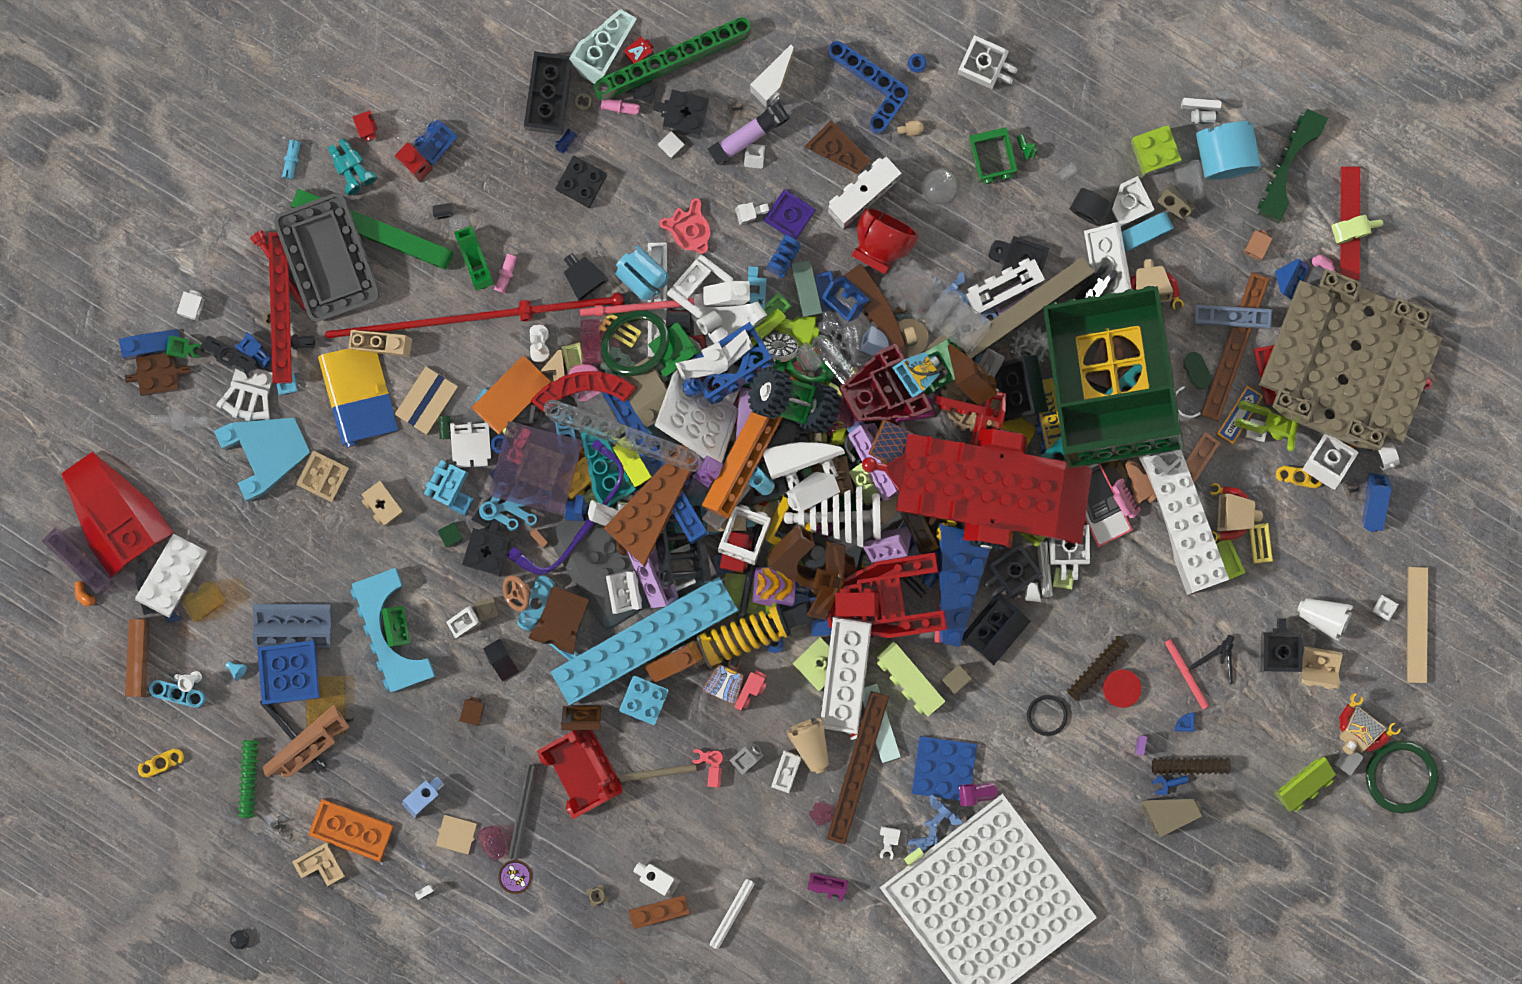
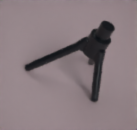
(1224, 649)

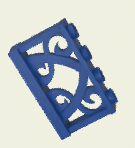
(743, 375)

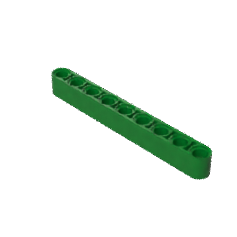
(667, 66)
(390, 236)

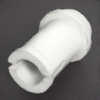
(1203, 116)

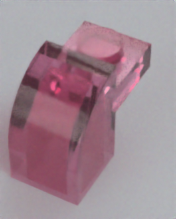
(591, 341)

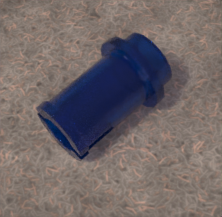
(565, 141)

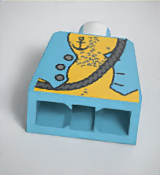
(917, 372)

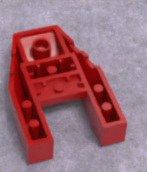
(885, 579)

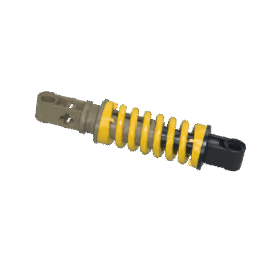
(747, 635)

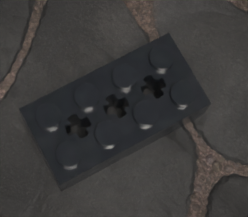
(539, 84)

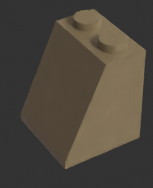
(1170, 814)

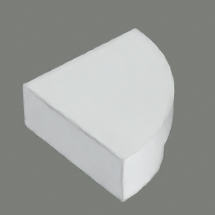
(424, 891)

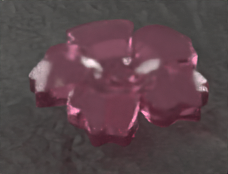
(820, 813)

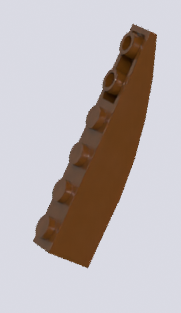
(878, 308)

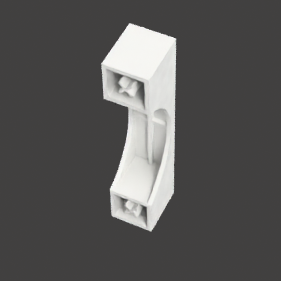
(1187, 526)

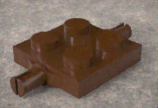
(157, 374)

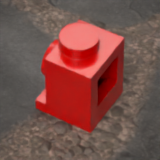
(365, 126)

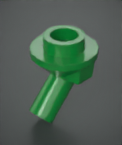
(1029, 150)

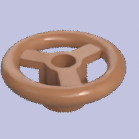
(519, 591)

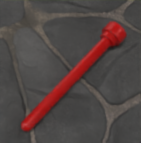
(259, 239)

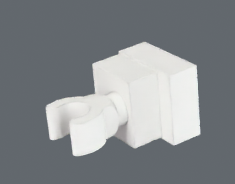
(747, 212)
(891, 837)

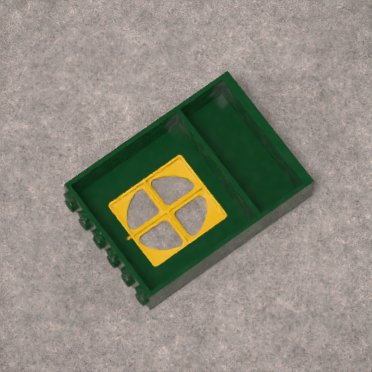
(1120, 424)

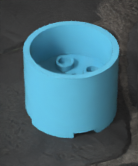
(1228, 150)

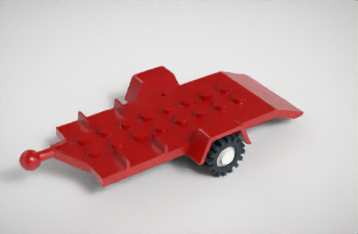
(990, 488)

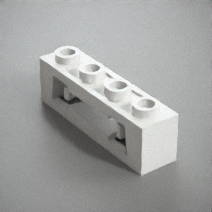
(1032, 272)

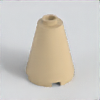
(810, 743)

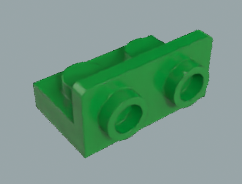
(396, 626)

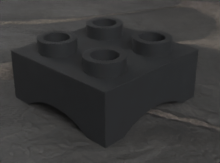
(581, 181)

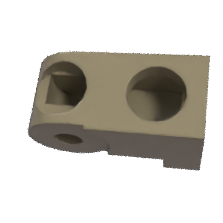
(1176, 202)

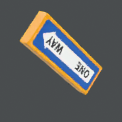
(1228, 429)

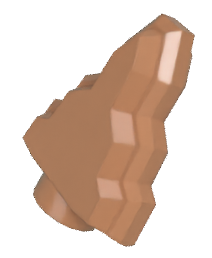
(1140, 483)

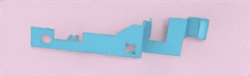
(753, 280)

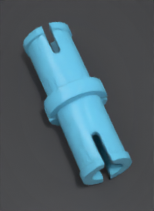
(291, 159)

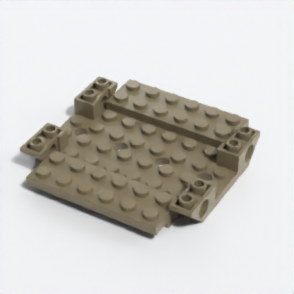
(1381, 377)

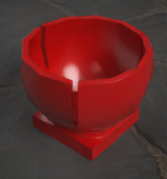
(882, 240)

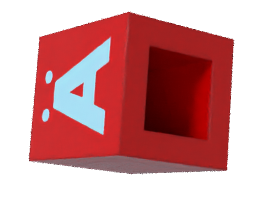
(639, 50)

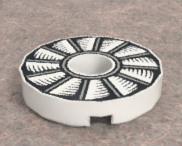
(786, 342)

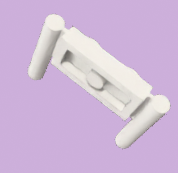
(692, 280)

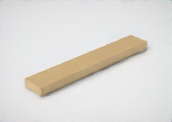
(1417, 624)

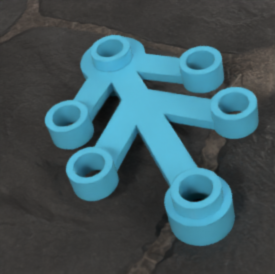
(507, 506)

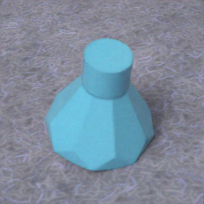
(237, 670)

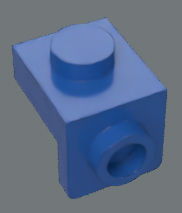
(576, 509)

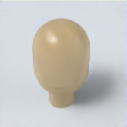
(911, 128)

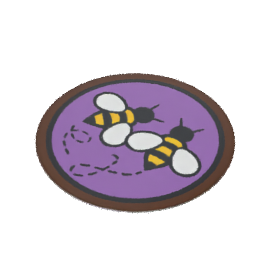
(515, 876)

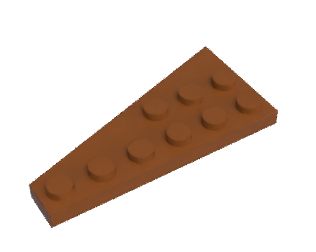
(648, 511)

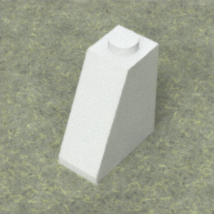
(727, 294)
(812, 491)

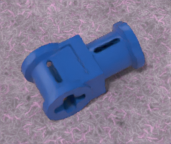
(252, 349)

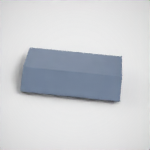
(292, 624)

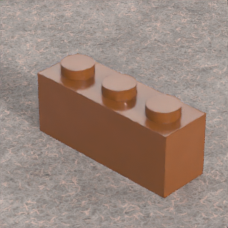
(659, 911)

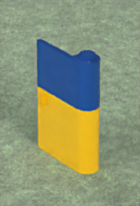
(357, 395)

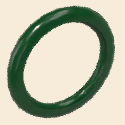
(649, 365)
(1371, 781)

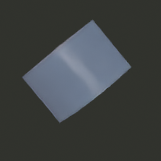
(873, 341)

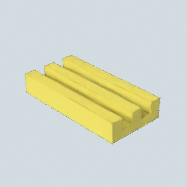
(634, 338)
(1268, 543)

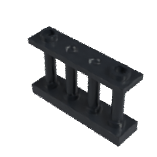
(698, 556)

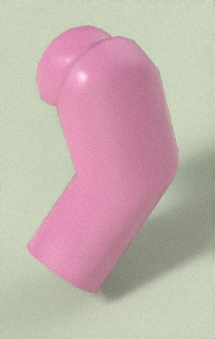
(1321, 260)

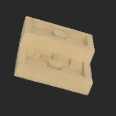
(322, 476)

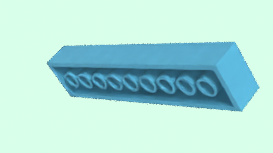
(644, 641)

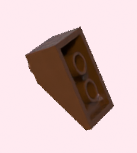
(971, 377)

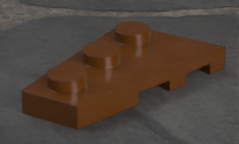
(839, 148)

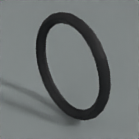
(1064, 718)

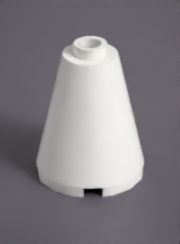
(1326, 616)

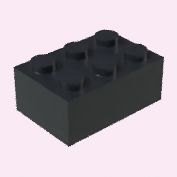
(1023, 388)

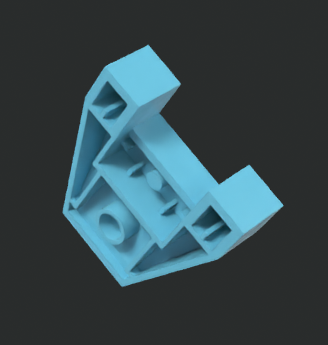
(271, 449)

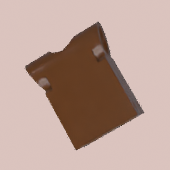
(561, 620)

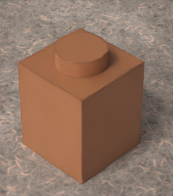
(1258, 245)

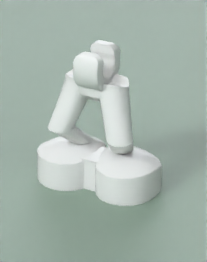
(538, 337)

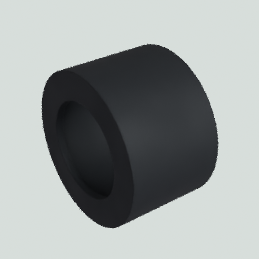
(1090, 207)

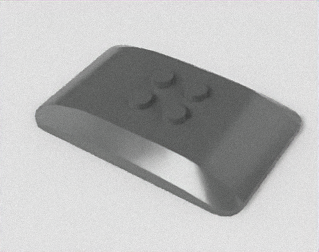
(327, 257)
(591, 563)

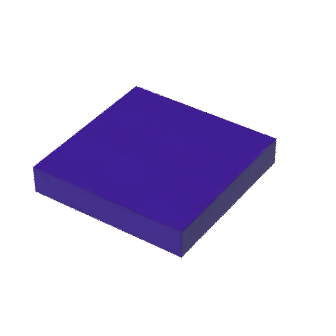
(789, 214)

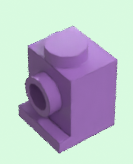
(708, 472)

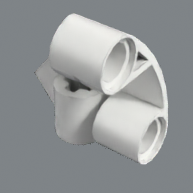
(722, 321)

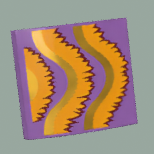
(773, 587)

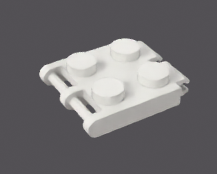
(470, 445)

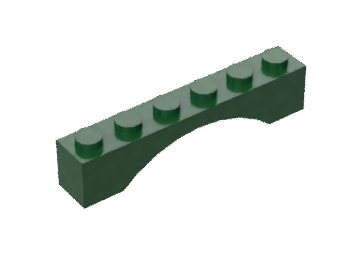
(1276, 201)

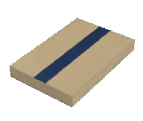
(426, 400)

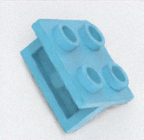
(643, 700)

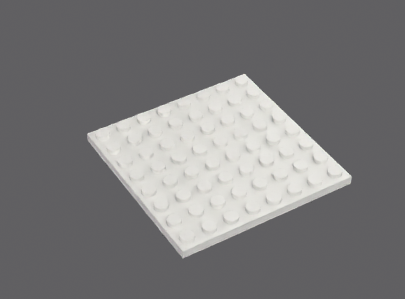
(988, 899)

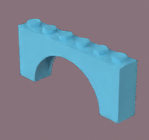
(372, 596)

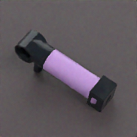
(749, 133)

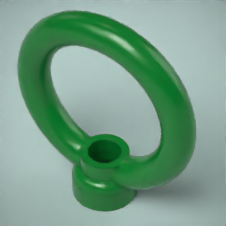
(825, 376)

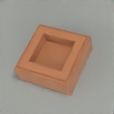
(539, 539)

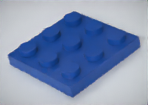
(288, 672)
(943, 767)

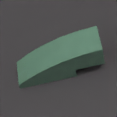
(806, 289)

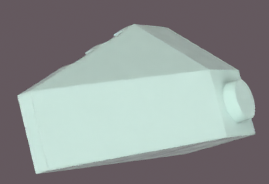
(599, 48)

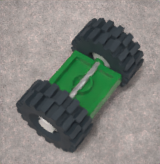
(779, 396)

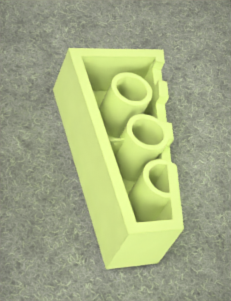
(908, 676)

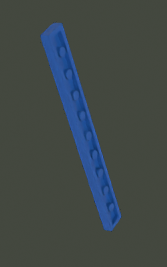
(683, 509)

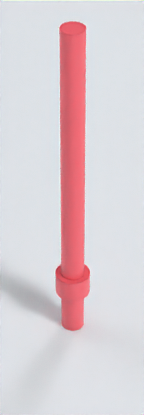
(599, 310)

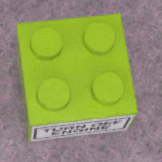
(1155, 150)

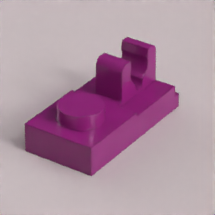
(829, 885)

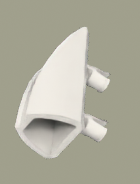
(788, 458)

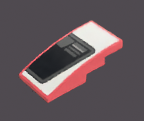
(1103, 513)

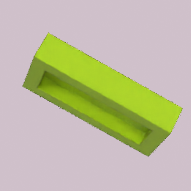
(1230, 559)

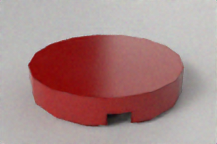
(1122, 688)

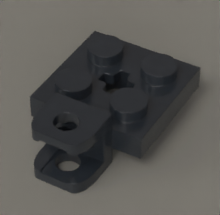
(1018, 248)

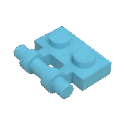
(449, 486)

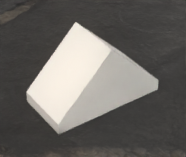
(463, 622)

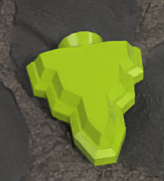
(800, 328)

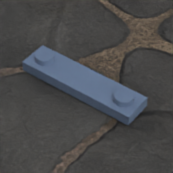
(1233, 316)

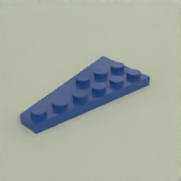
(959, 580)

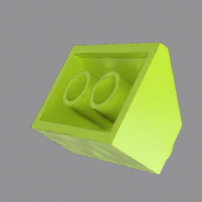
(1306, 784)

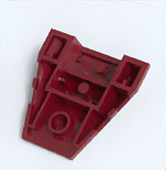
(879, 393)

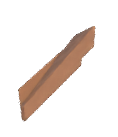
(307, 744)

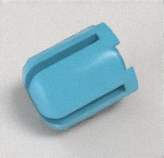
(641, 274)

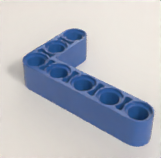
(873, 81)

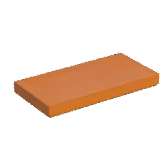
(510, 394)
(351, 830)

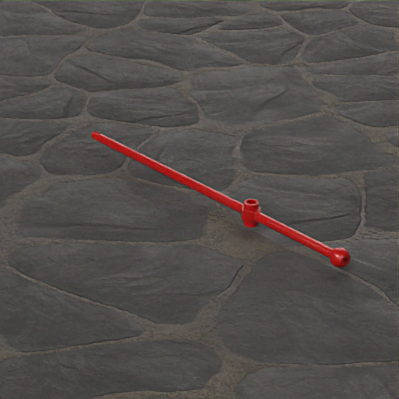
(524, 310)

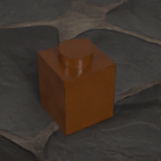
(472, 711)

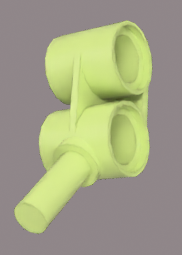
(1355, 227)

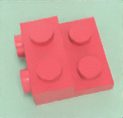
(753, 686)

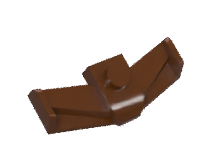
(828, 580)

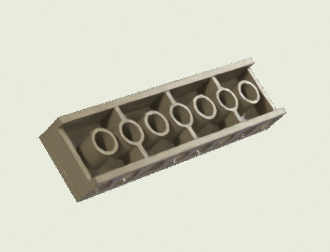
(1033, 305)

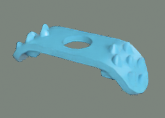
(529, 618)

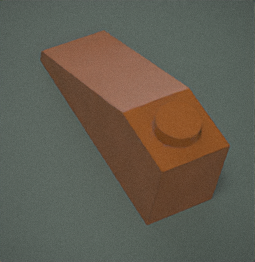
(674, 662)

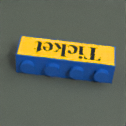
(1048, 422)

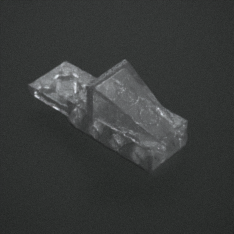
(934, 304)

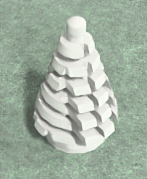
(836, 517)

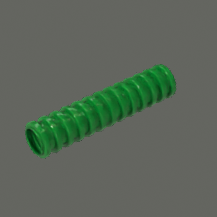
(248, 779)

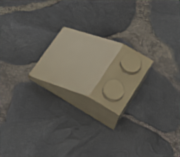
(648, 395)

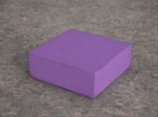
(1140, 745)

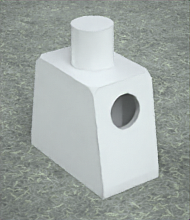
(663, 882)

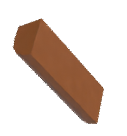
(137, 658)

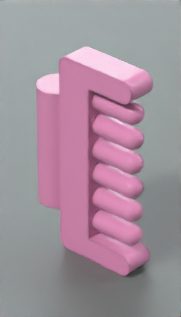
(1123, 500)

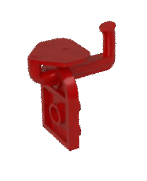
(983, 412)

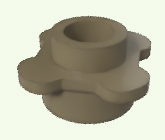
(600, 891)

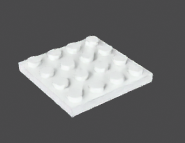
(696, 421)

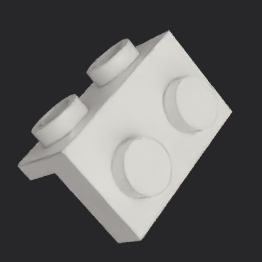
(624, 591)

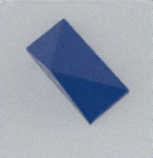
(1290, 275)

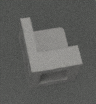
(1166, 461)
(1347, 762)

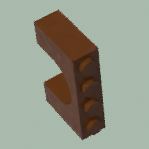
(789, 551)

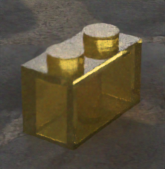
(203, 601)

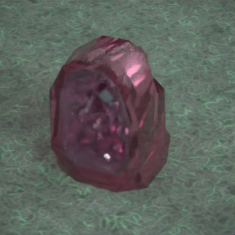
(492, 842)

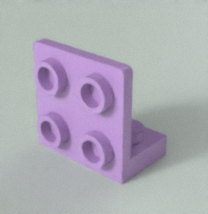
(891, 545)

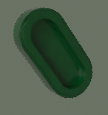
(1197, 370)

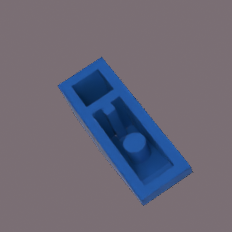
(145, 344)

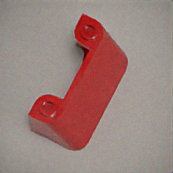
(582, 770)

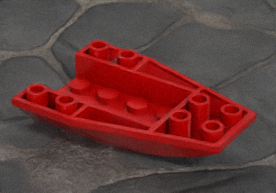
(113, 513)

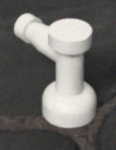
(186, 682)

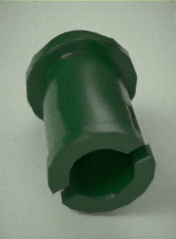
(444, 427)

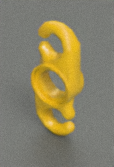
(1291, 472)
(169, 762)

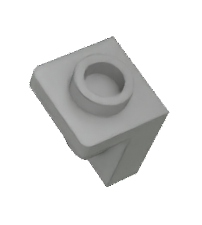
(747, 757)

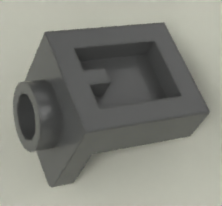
(527, 415)

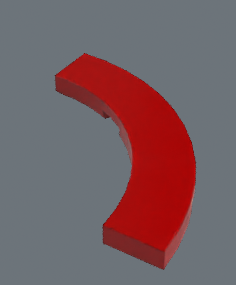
(582, 382)

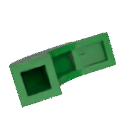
(473, 258)

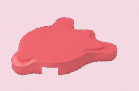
(689, 228)

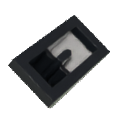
(500, 660)

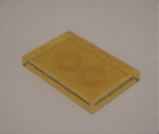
(331, 693)

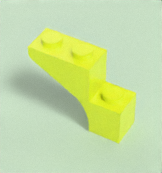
(633, 465)

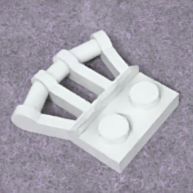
(258, 384)

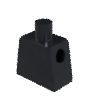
(583, 276)

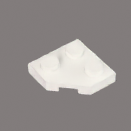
(1131, 202)

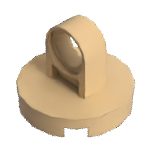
(915, 336)

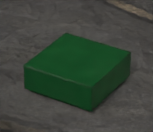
(450, 534)

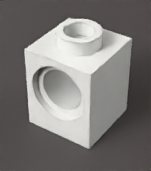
(191, 305)

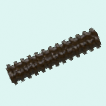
(1097, 668)
(1191, 766)

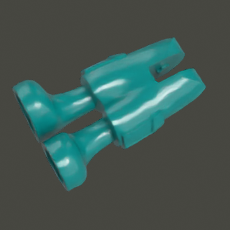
(350, 161)

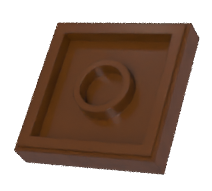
(581, 717)

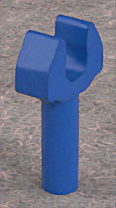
(1169, 783)

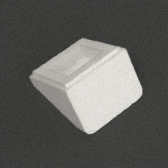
(754, 156)

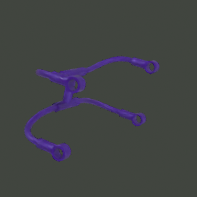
(516, 556)

